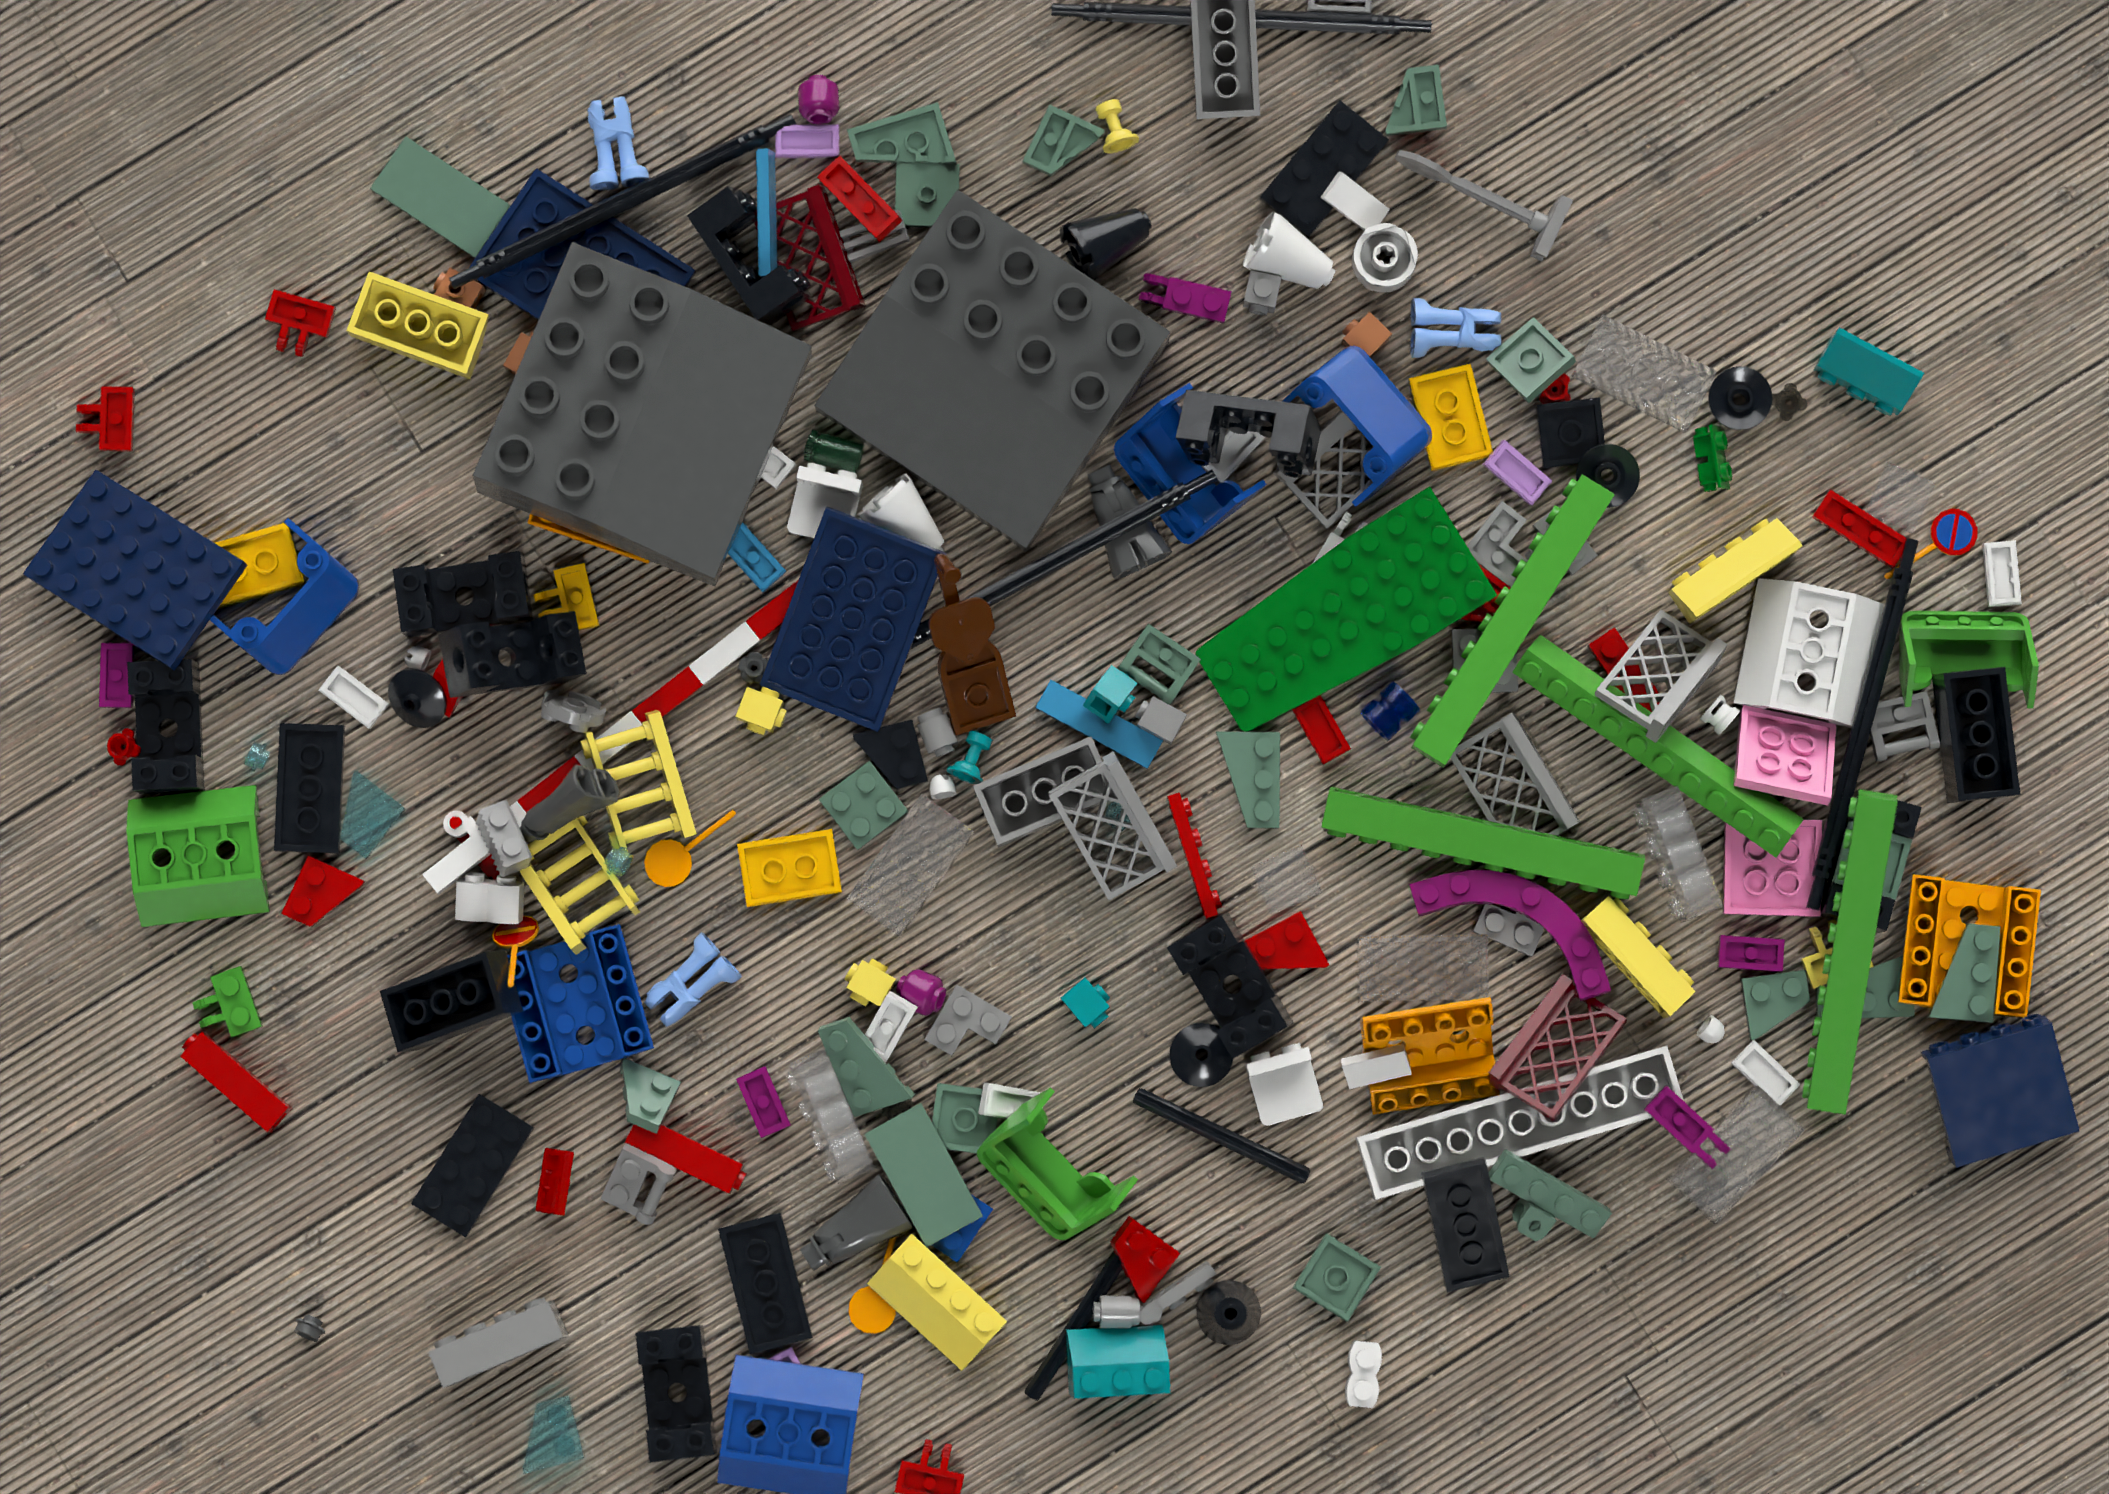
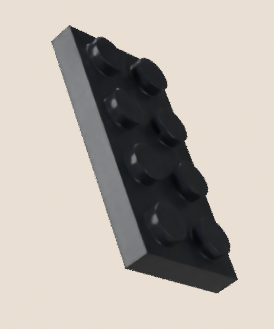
(1338, 144)
(309, 788)
(472, 1165)
(1465, 1224)
(765, 1283)

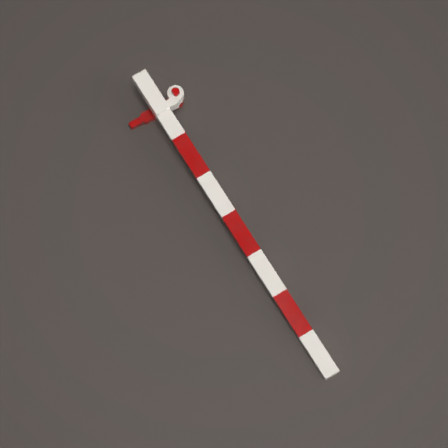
(668, 697)

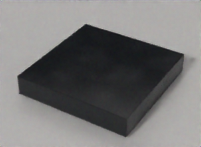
(1569, 430)

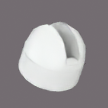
(419, 659)
(942, 787)
(1711, 1030)

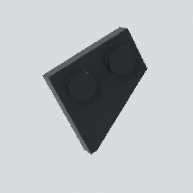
(895, 753)

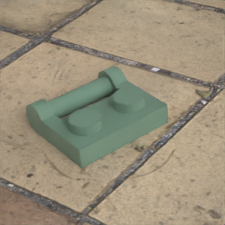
(1164, 656)

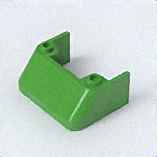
(1964, 642)
(1044, 1178)

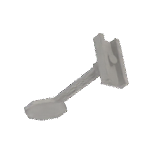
(1545, 225)

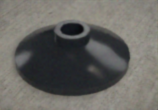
(1742, 382)
(1624, 468)
(417, 698)
(1184, 1059)

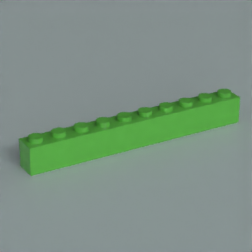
(1512, 621)
(1672, 757)
(1483, 841)
(1851, 952)

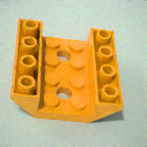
(1936, 929)
(1442, 1063)

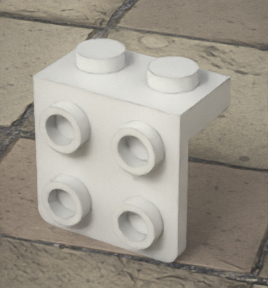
(817, 491)
(1284, 1085)

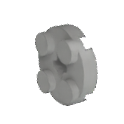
(576, 710)

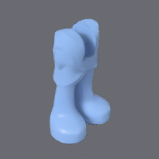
(606, 132)
(1424, 339)
(720, 971)

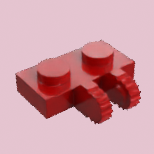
(299, 314)
(116, 418)
(924, 1479)

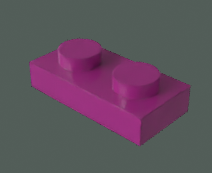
(114, 675)
(1750, 953)
(763, 1102)

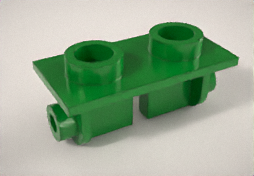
(1716, 469)

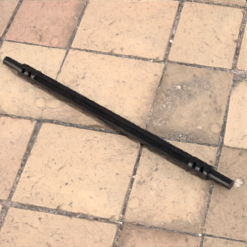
(1264, 18)
(620, 202)
(1084, 545)
(1862, 724)

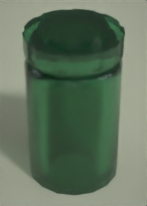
(833, 451)

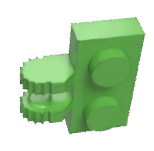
(235, 1002)

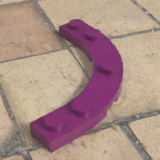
(1529, 900)

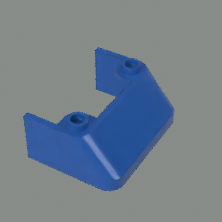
(1374, 408)
(1158, 463)
(304, 617)

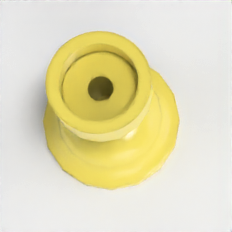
(1119, 138)

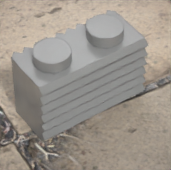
(503, 838)

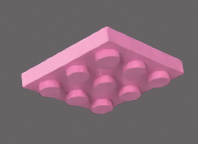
(1785, 755)
(1766, 884)

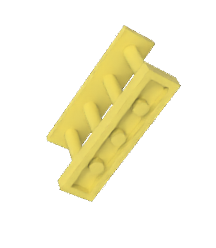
(670, 790)
(557, 906)

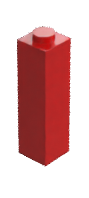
(235, 1081)
(689, 1157)

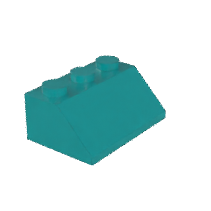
(1867, 372)
(1117, 1361)

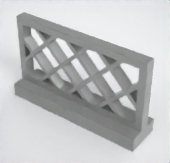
(1330, 433)
(1678, 694)
(1531, 763)
(1132, 808)

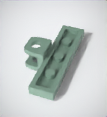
(1545, 1198)

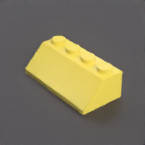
(418, 325)
(1733, 570)
(1637, 957)
(936, 1302)

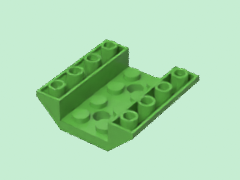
(197, 879)

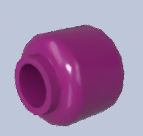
(818, 99)
(922, 990)

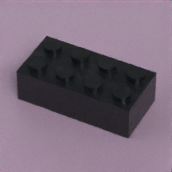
(1976, 735)
(450, 1001)

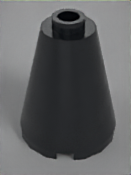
(1104, 239)
(1215, 1302)

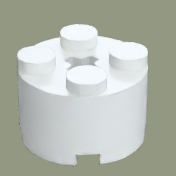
(1393, 242)

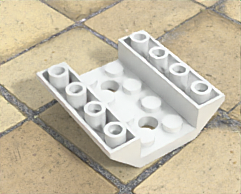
(1785, 644)

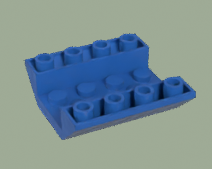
(600, 997)
(792, 1405)

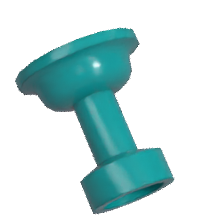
(967, 769)

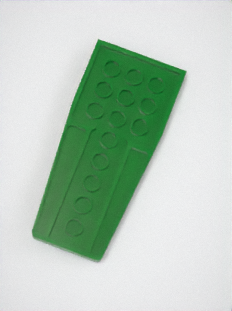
(1347, 613)

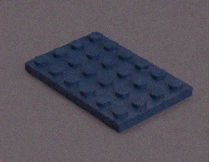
(544, 204)
(135, 569)
(852, 619)

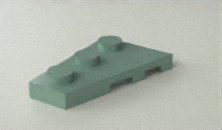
(1971, 978)

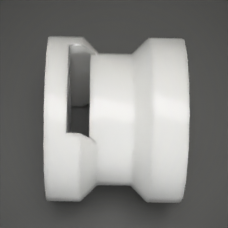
(1722, 716)

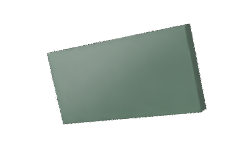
(440, 197)
(923, 1175)

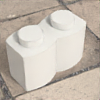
(489, 900)
(1364, 1364)

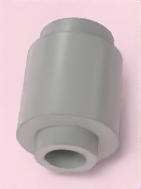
(937, 732)
(1116, 1311)

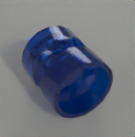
(1390, 710)

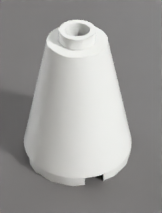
(1288, 254)
(903, 512)

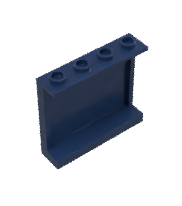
(2001, 1090)

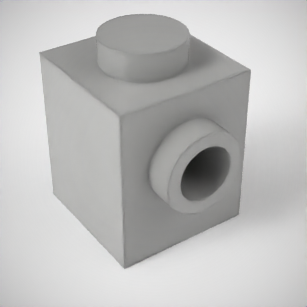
(1262, 293)
(1160, 719)

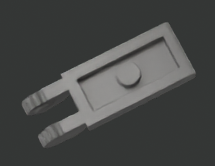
(1175, 1293)

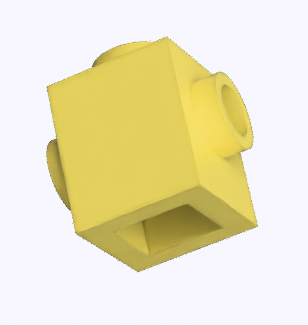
(761, 710)
(869, 982)

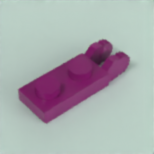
(1188, 298)
(1684, 1125)

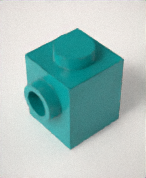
(1111, 694)
(1087, 1003)

